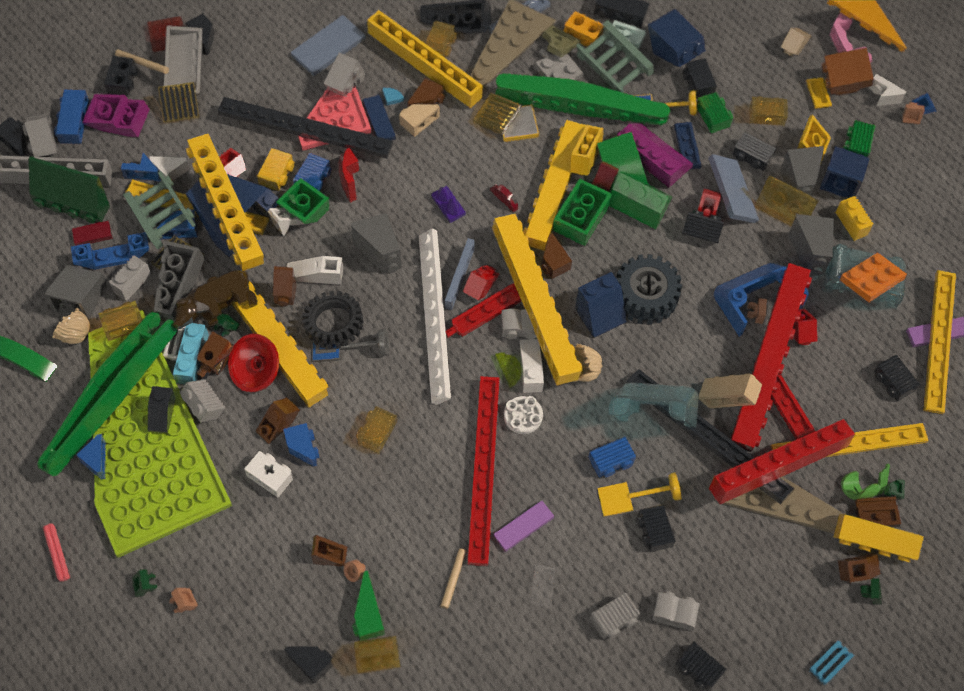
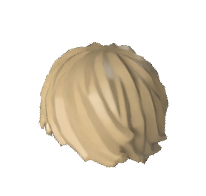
(72, 328)
(590, 361)

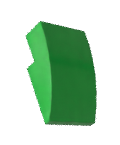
(623, 154)

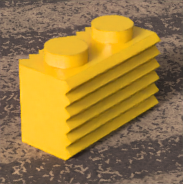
(275, 169)
(854, 218)

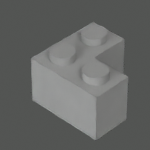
(344, 75)
(40, 134)

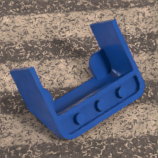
(734, 292)

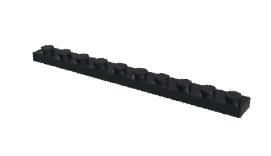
(305, 127)
(719, 444)

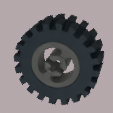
(662, 282)

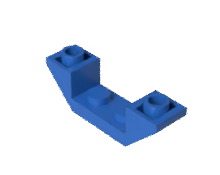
(111, 256)

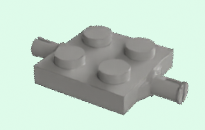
(558, 67)

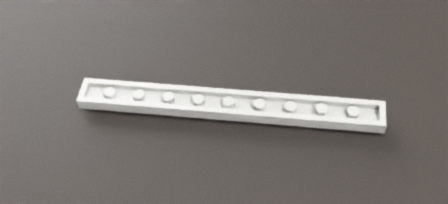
(434, 317)

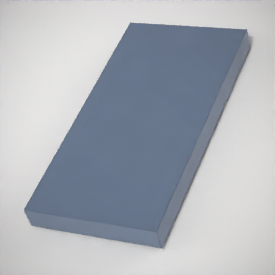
(325, 45)
(733, 189)

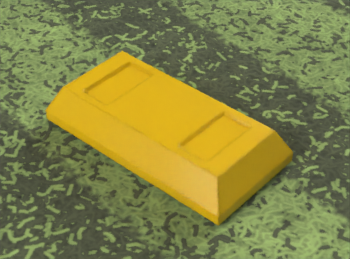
(818, 93)

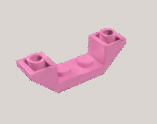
(839, 35)

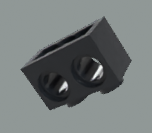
(120, 76)

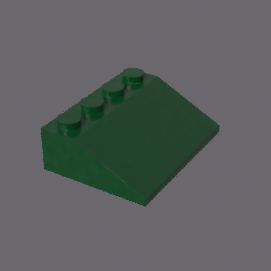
(67, 190)

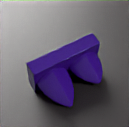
(448, 204)

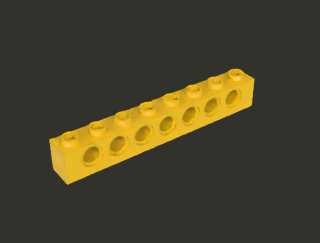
(253, 254)

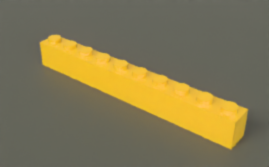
(536, 299)

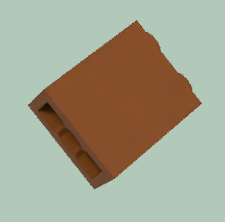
(847, 71)

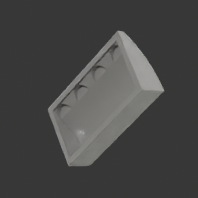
(183, 56)

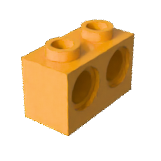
(583, 28)

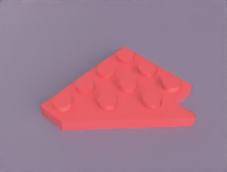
(338, 111)

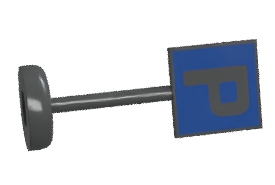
(324, 354)

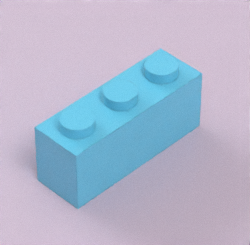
(192, 342)

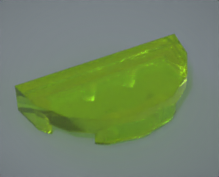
(510, 367)

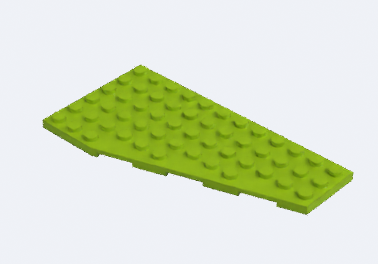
(151, 478)

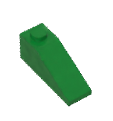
(367, 615)

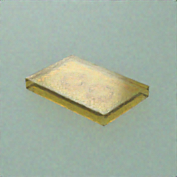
(784, 201)

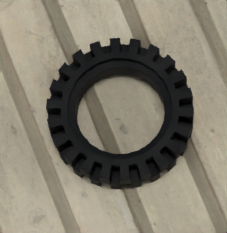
(333, 301)

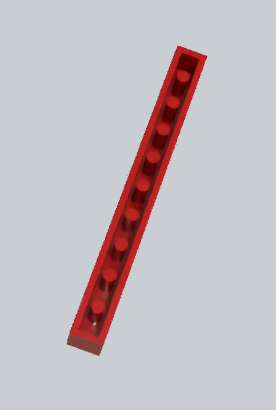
(771, 353)

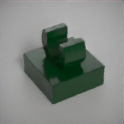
(227, 323)
(141, 583)
(873, 591)

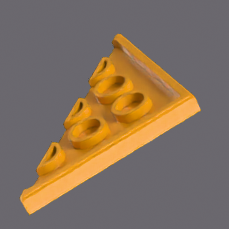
(871, 18)

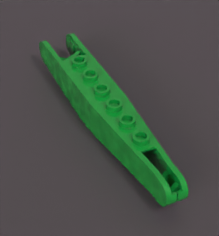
(580, 99)
(107, 391)

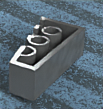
(177, 277)

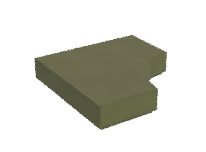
(559, 41)

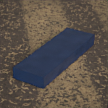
(379, 117)
(687, 143)

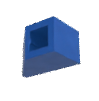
(300, 444)

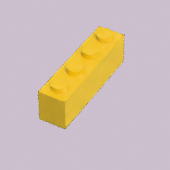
(879, 537)

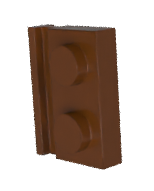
(879, 510)

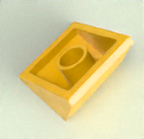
(814, 136)

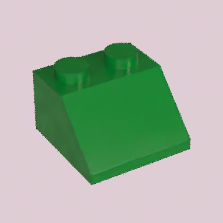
(304, 202)

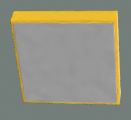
(523, 126)

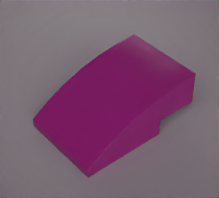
(116, 114)

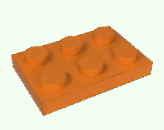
(873, 277)

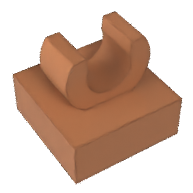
(913, 113)
(759, 310)
(184, 599)

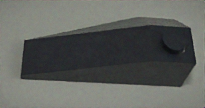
(465, 16)

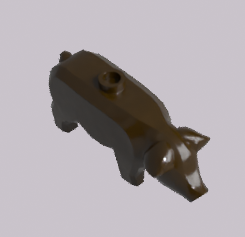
(214, 296)

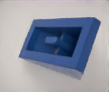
(94, 456)

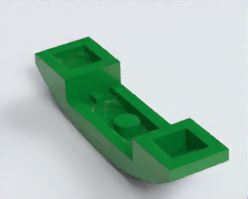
(26, 359)

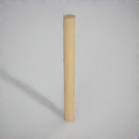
(138, 60)

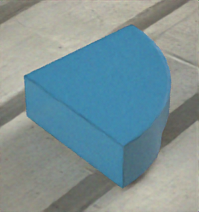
(392, 96)

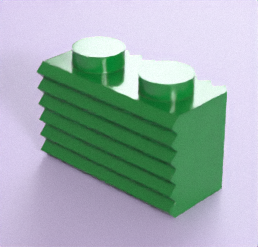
(714, 112)
(860, 138)

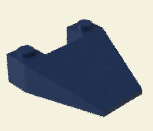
(248, 194)

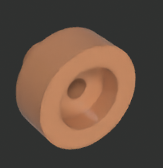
(354, 570)

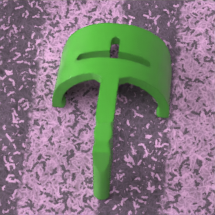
(852, 489)

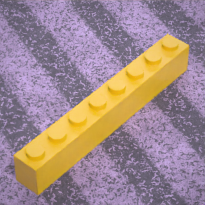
(424, 59)
(554, 186)
(291, 360)

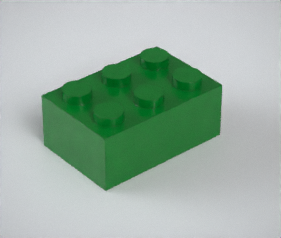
(582, 212)

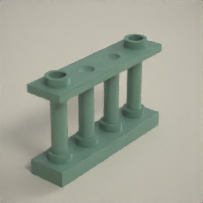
(632, 54)
(149, 223)

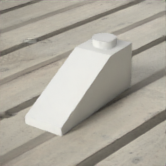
(531, 366)

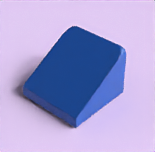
(926, 102)

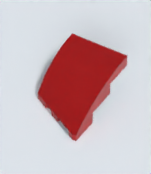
(347, 167)

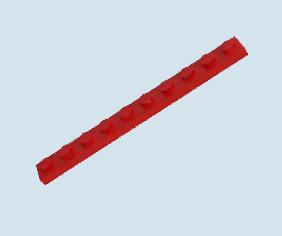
(483, 472)

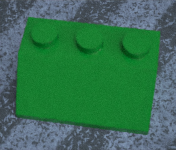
(639, 200)

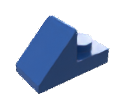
(144, 171)

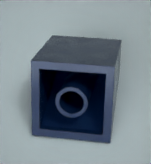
(675, 39)
(844, 173)
(601, 304)

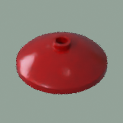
(246, 359)

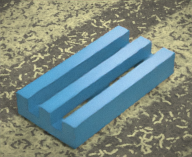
(843, 650)

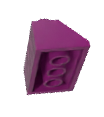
(657, 155)

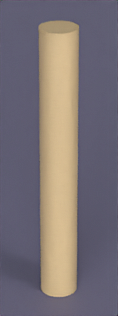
(453, 578)

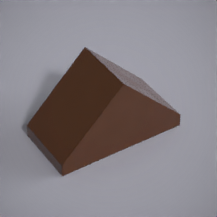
(328, 552)

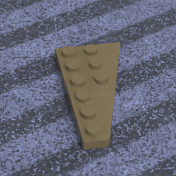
(511, 37)
(798, 508)

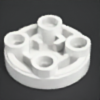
(523, 414)

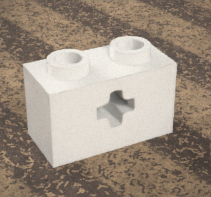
(275, 482)

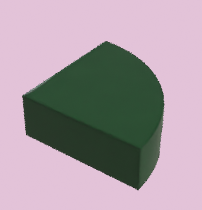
(896, 489)

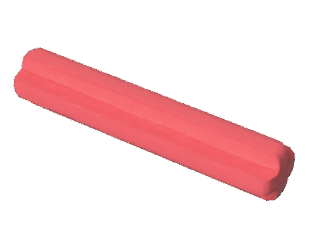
(56, 552)

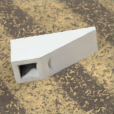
(318, 270)

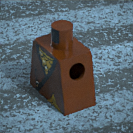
(213, 355)

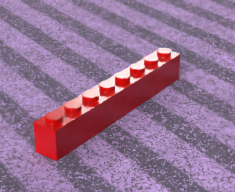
(781, 461)

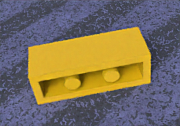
(586, 150)

